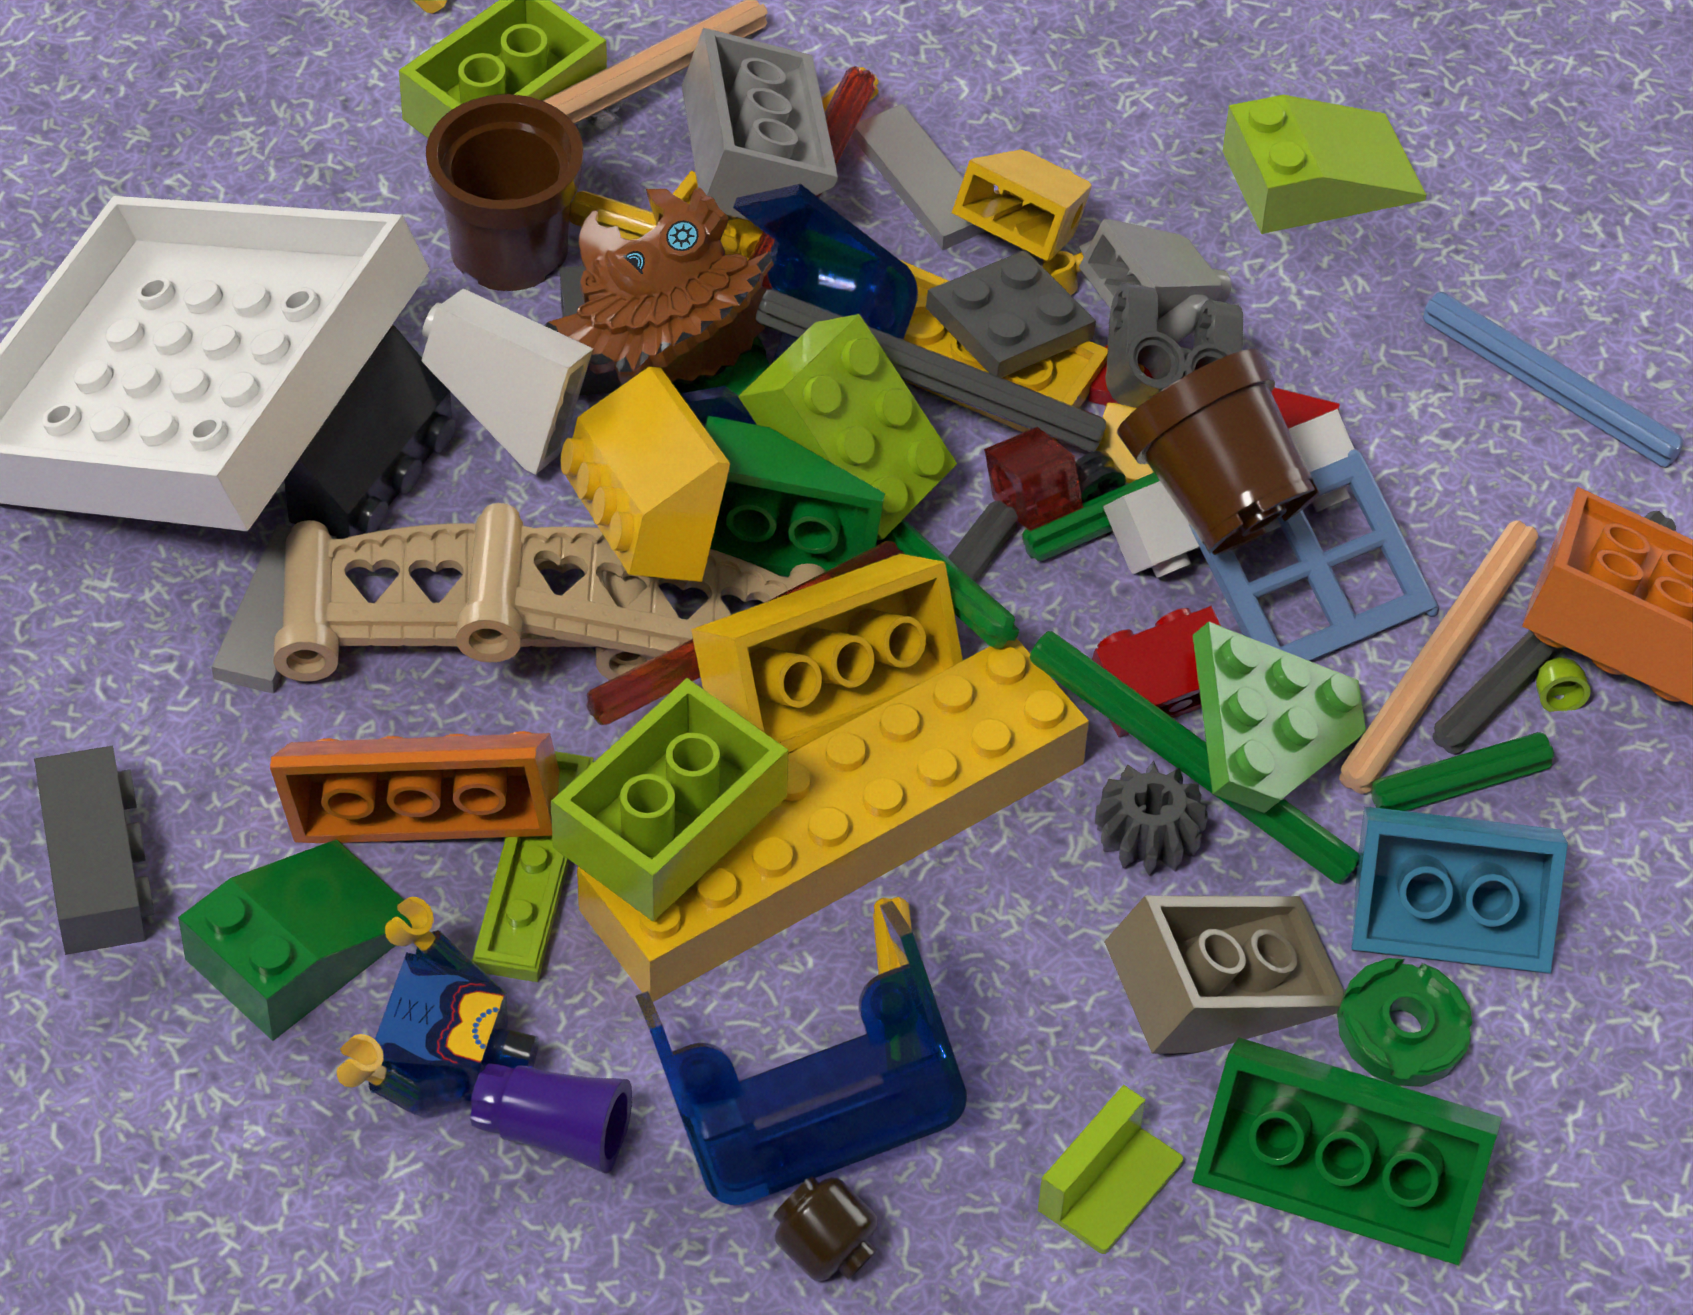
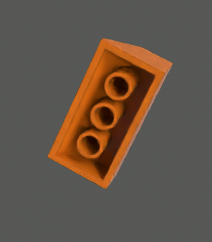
(418, 787)

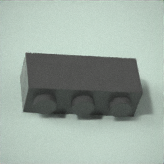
(93, 849)

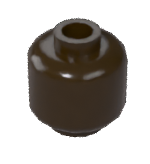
(826, 1229)

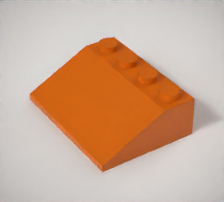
(1619, 595)

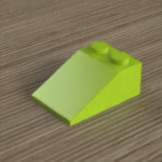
(1315, 161)

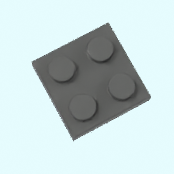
(1010, 314)

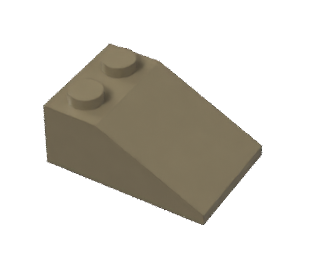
(1221, 969)

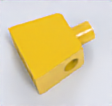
(1034, 202)

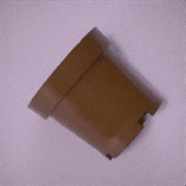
(506, 187)
(1222, 450)

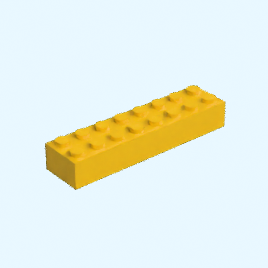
(856, 811)

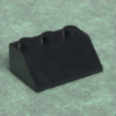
(372, 442)

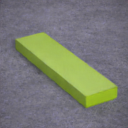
(525, 897)

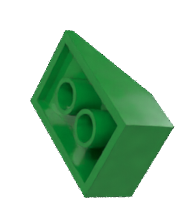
(789, 503)
(290, 933)

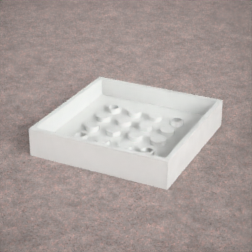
(193, 355)

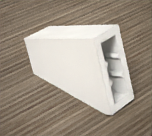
(507, 373)

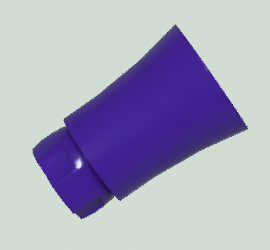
(555, 1112)

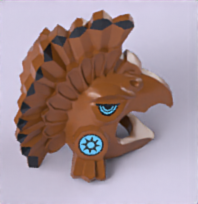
(667, 295)

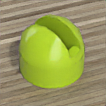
(1564, 678)

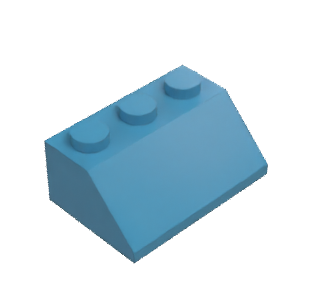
(1458, 889)

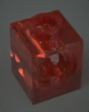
(1034, 477)

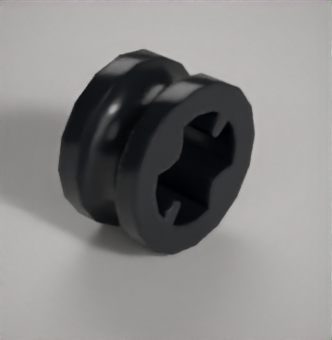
(1098, 475)

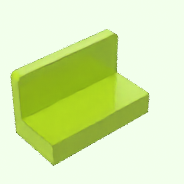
(1107, 1174)

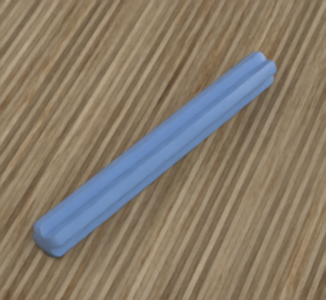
(1553, 379)

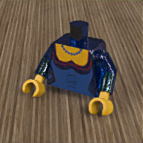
(437, 1026)

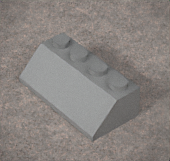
(755, 119)

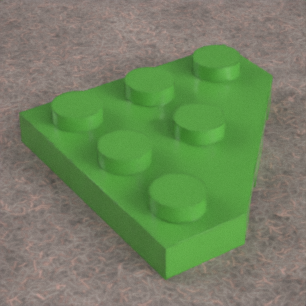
(1269, 716)

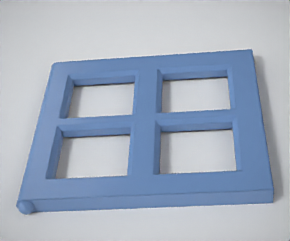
(1316, 566)

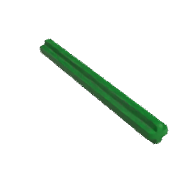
(1186, 751)

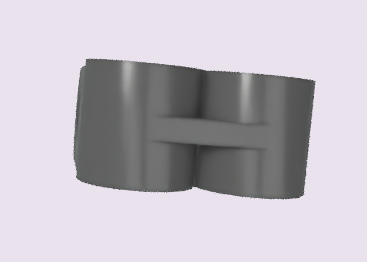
(1136, 341)

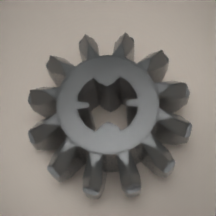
(1151, 817)

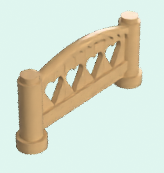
(514, 598)
(328, 611)

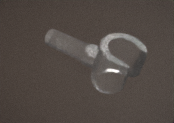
(605, 125)

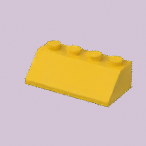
(648, 477)
(831, 648)

